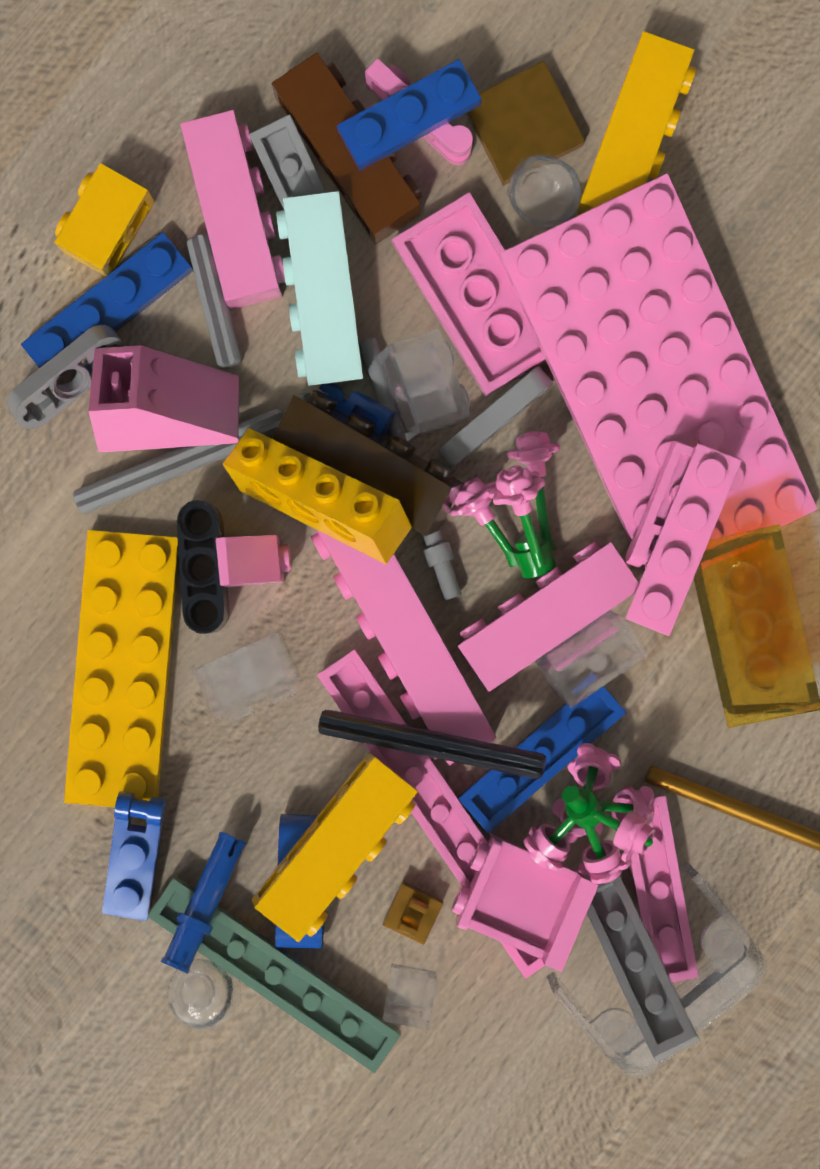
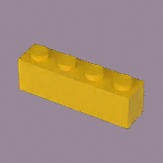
(640, 120)
(334, 848)

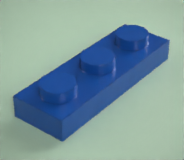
(409, 114)

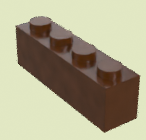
(317, 104)

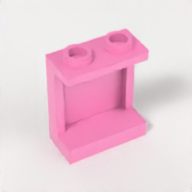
(524, 902)

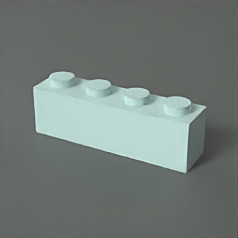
(322, 288)

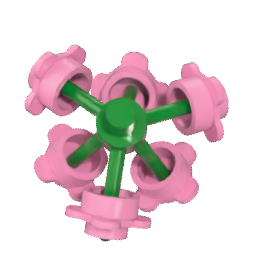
(584, 814)

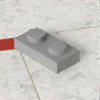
(286, 160)

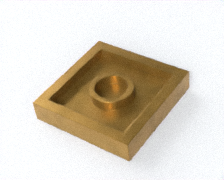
(523, 120)

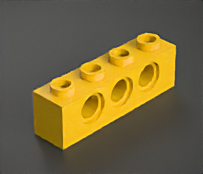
(318, 495)

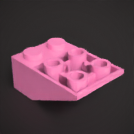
(160, 401)

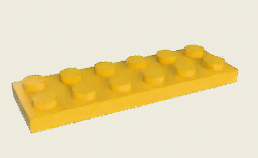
(121, 667)

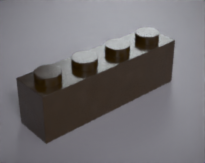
(355, 449)

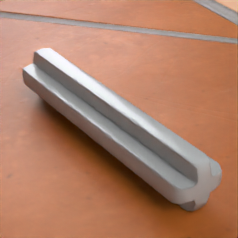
(213, 302)

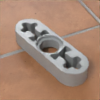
(63, 395)
(495, 417)

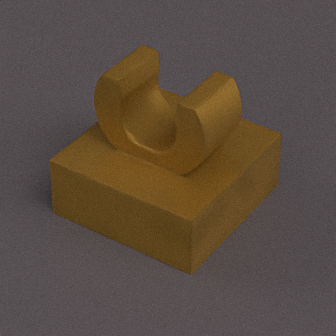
(413, 913)

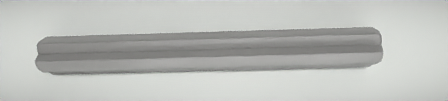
(166, 467)

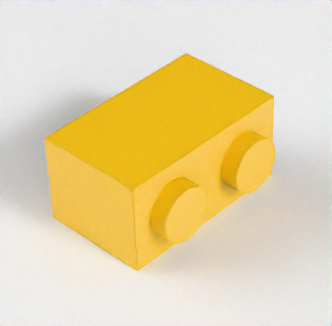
(103, 220)

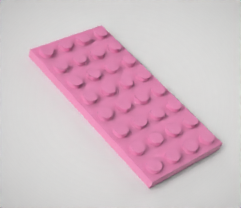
(652, 357)

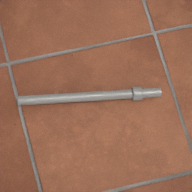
(437, 553)

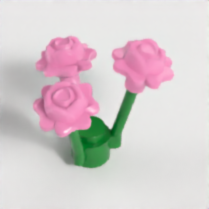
(516, 488)

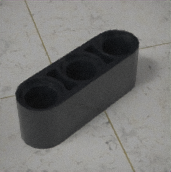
(190, 548)

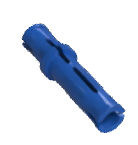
(203, 903)

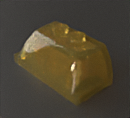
(756, 628)

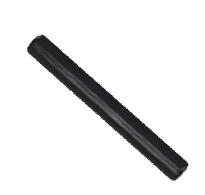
(432, 744)

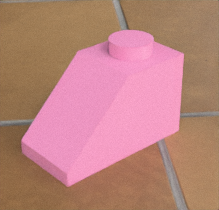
(252, 560)

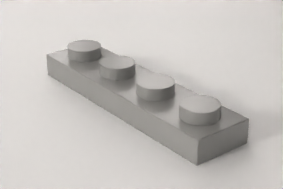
(640, 971)

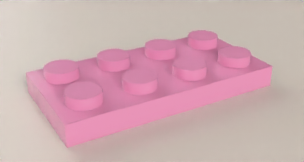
(467, 288)

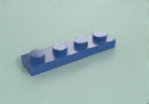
(113, 299)
(558, 738)

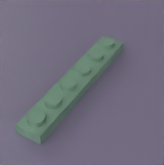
(284, 980)

